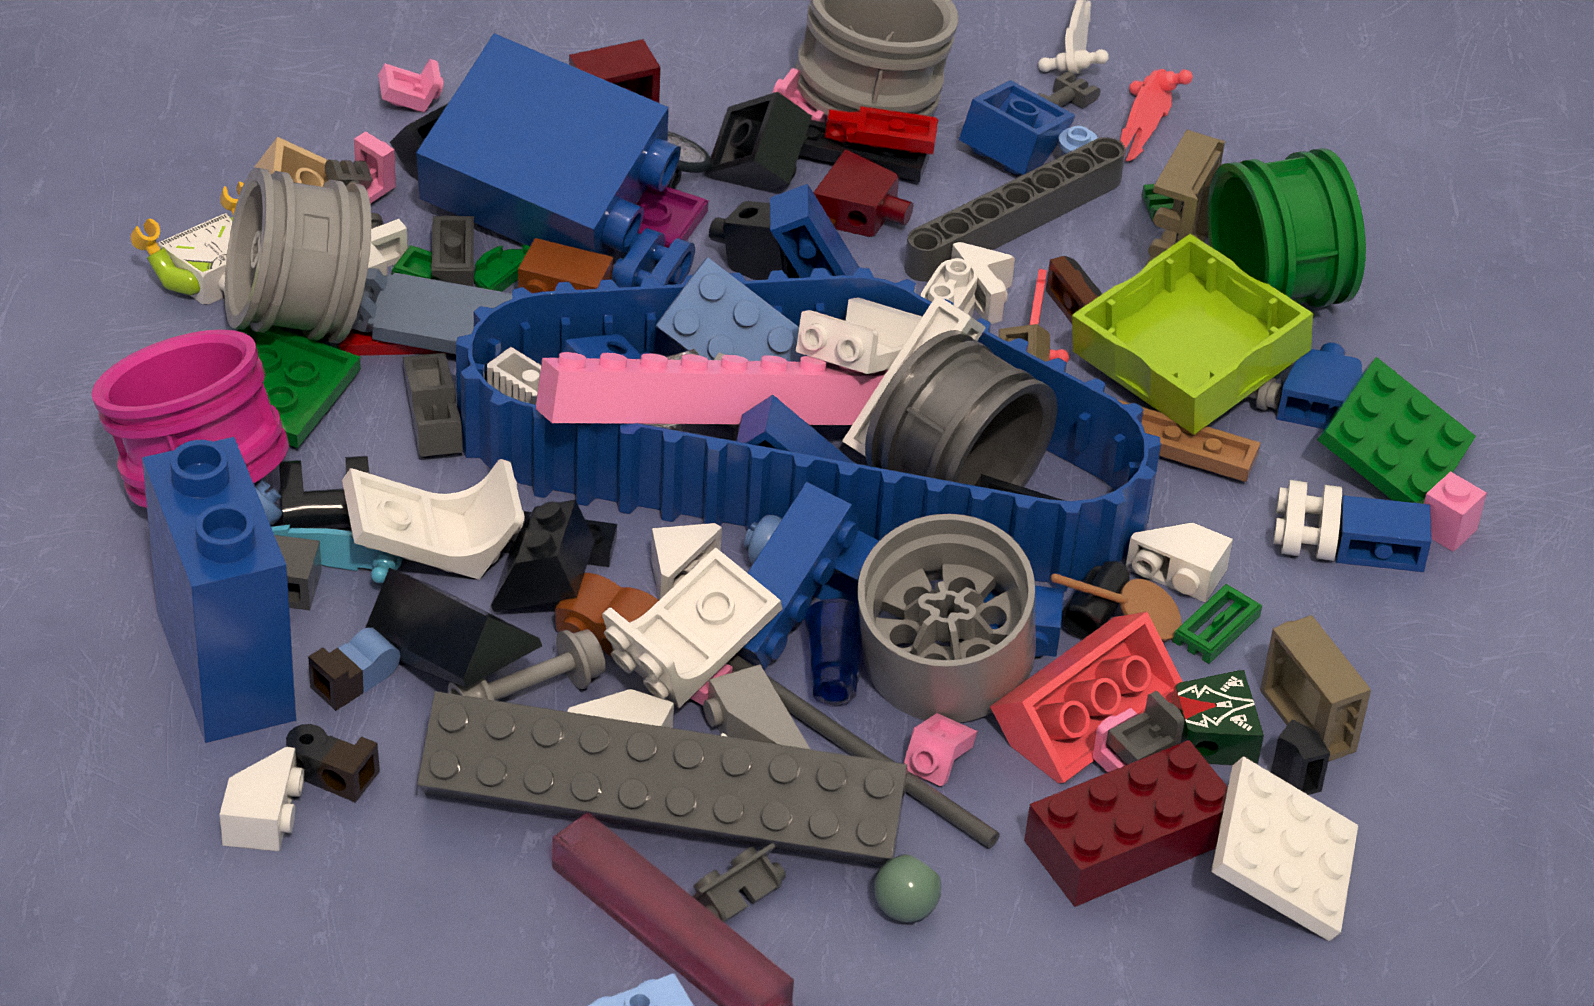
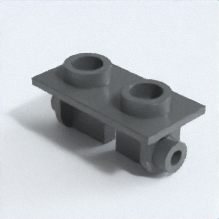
(750, 873)

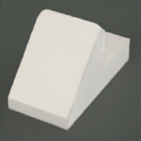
(994, 277)

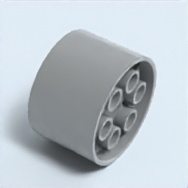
(972, 562)

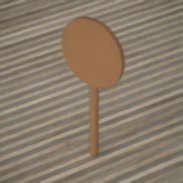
(1136, 597)

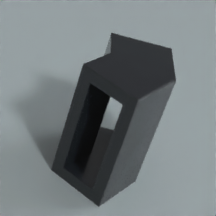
(1301, 758)

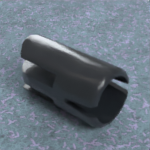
(1089, 612)

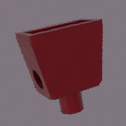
(861, 196)

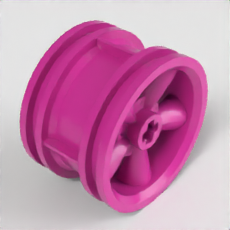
(185, 392)

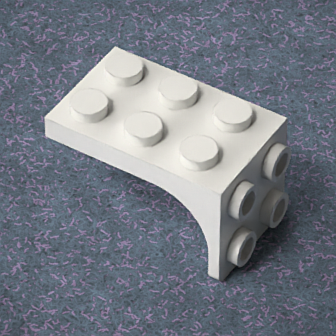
(447, 531)
(692, 628)

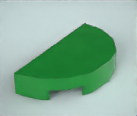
(498, 268)

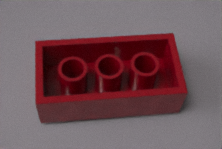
(1128, 823)

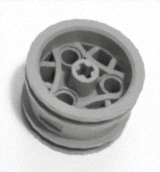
(297, 255)

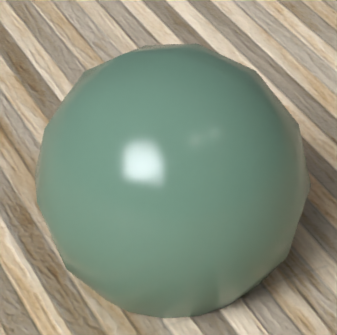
(907, 889)

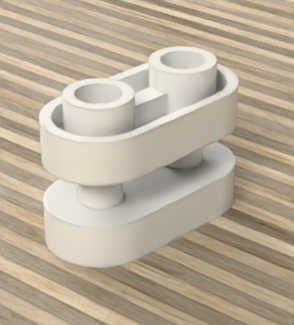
(956, 282)
(1291, 531)

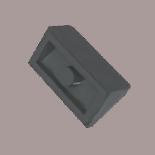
(453, 249)

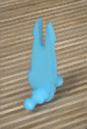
(341, 552)

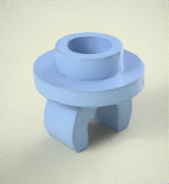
(1074, 138)

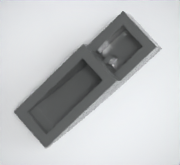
(433, 404)

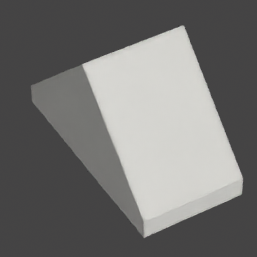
(679, 550)

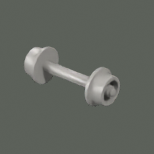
(578, 657)

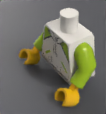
(194, 258)

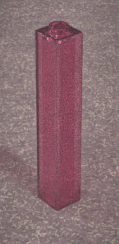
(667, 918)

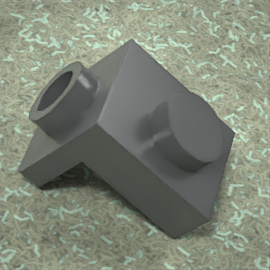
(1148, 732)

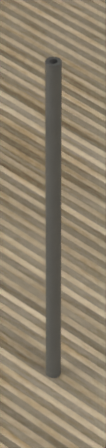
(857, 747)

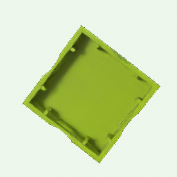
(1192, 333)

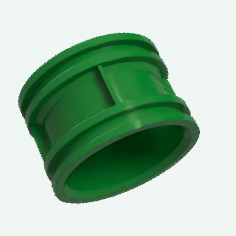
(1291, 225)

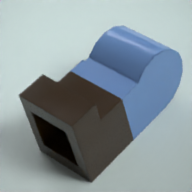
(352, 667)

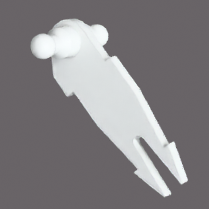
(1076, 35)

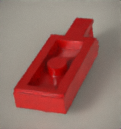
(883, 129)

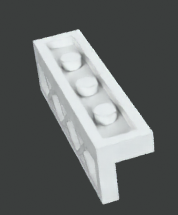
(938, 318)

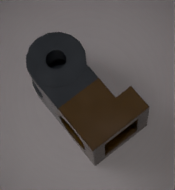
(333, 762)

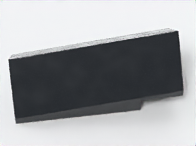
(445, 632)

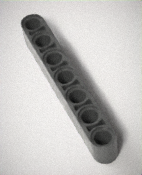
(1018, 205)

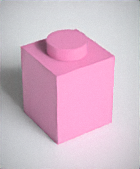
(1454, 510)

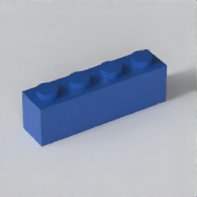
(798, 561)

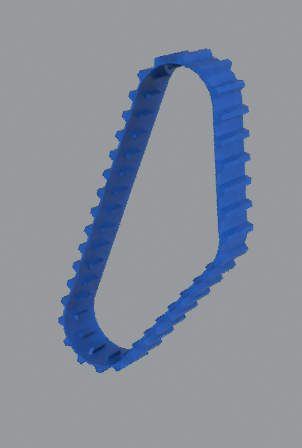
(748, 481)

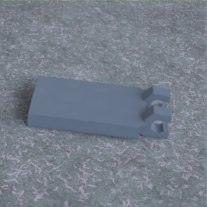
(421, 310)

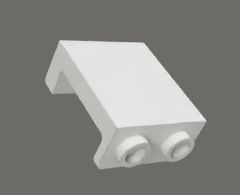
(863, 342)

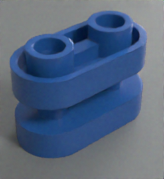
(651, 259)

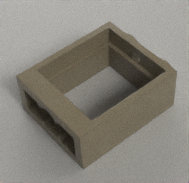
(1305, 650)

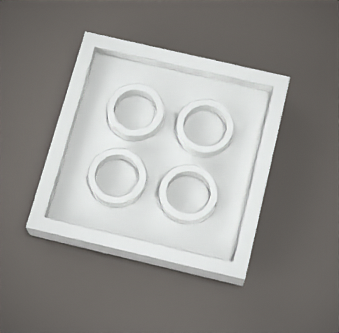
(1285, 849)

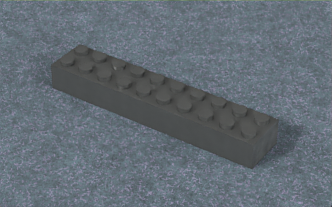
(663, 778)

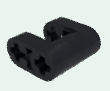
(314, 507)

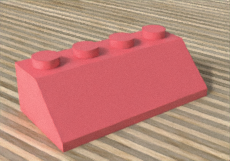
(1060, 707)

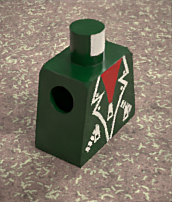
(1220, 717)

